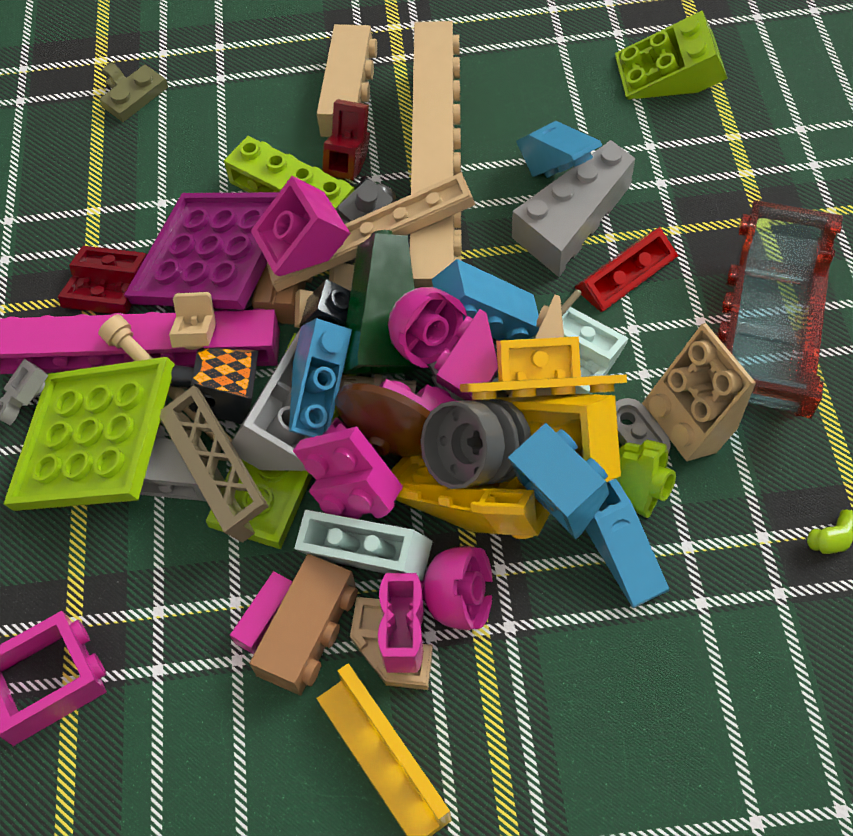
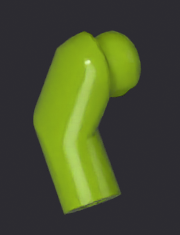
(835, 538)

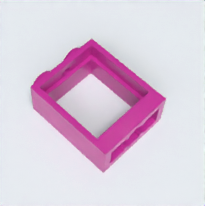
(21, 725)

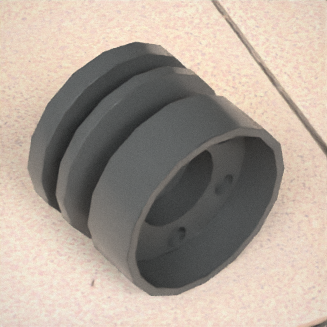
(471, 442)

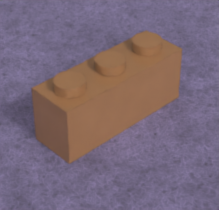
(304, 625)

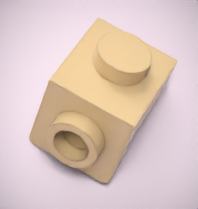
(193, 320)

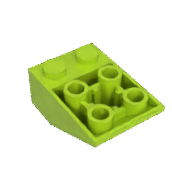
(672, 61)

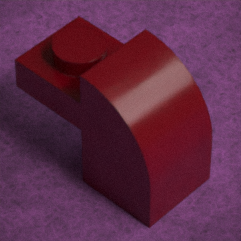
(348, 145)

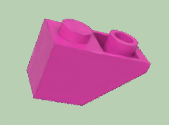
(471, 359)

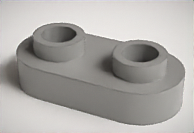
(643, 425)

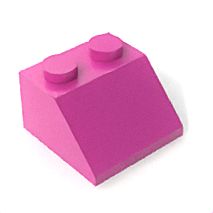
(299, 228)

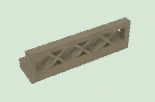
(204, 464)

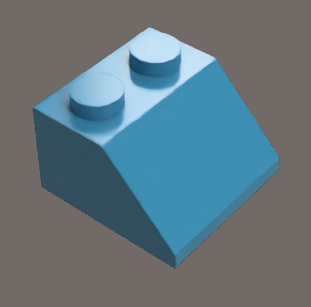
(561, 478)

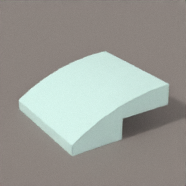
(597, 344)

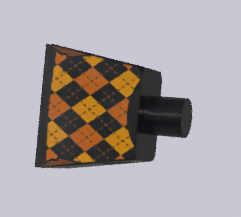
(224, 380)

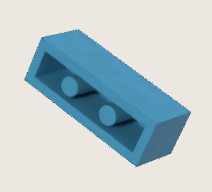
(509, 309)

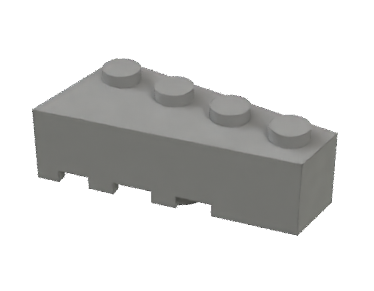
(571, 207)

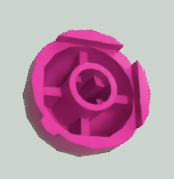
(425, 324)
(456, 587)

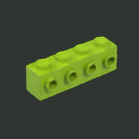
(260, 168)

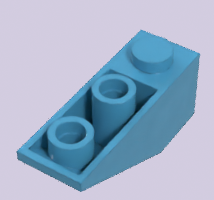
(556, 149)
(317, 376)
(626, 548)

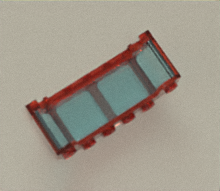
(780, 303)

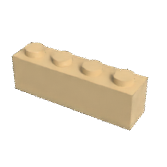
(346, 71)

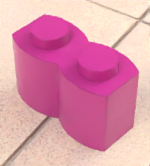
(401, 623)

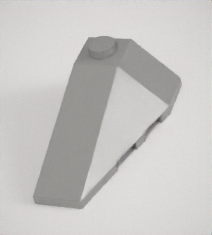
(265, 432)

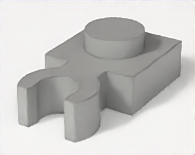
(21, 388)

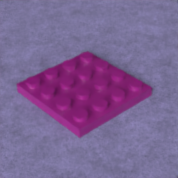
(205, 249)

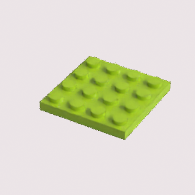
(91, 436)

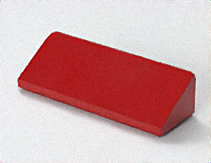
(627, 270)

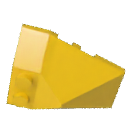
(486, 508)

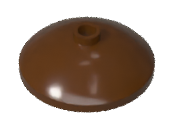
(384, 417)

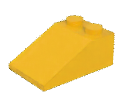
(584, 417)

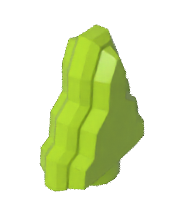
(645, 475)

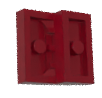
(101, 280)

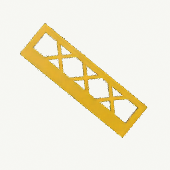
(384, 757)

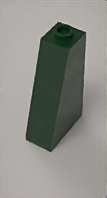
(378, 282)

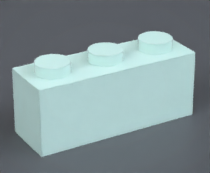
(363, 544)

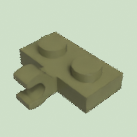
(130, 93)

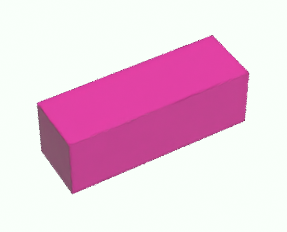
(260, 613)

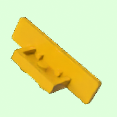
(540, 364)

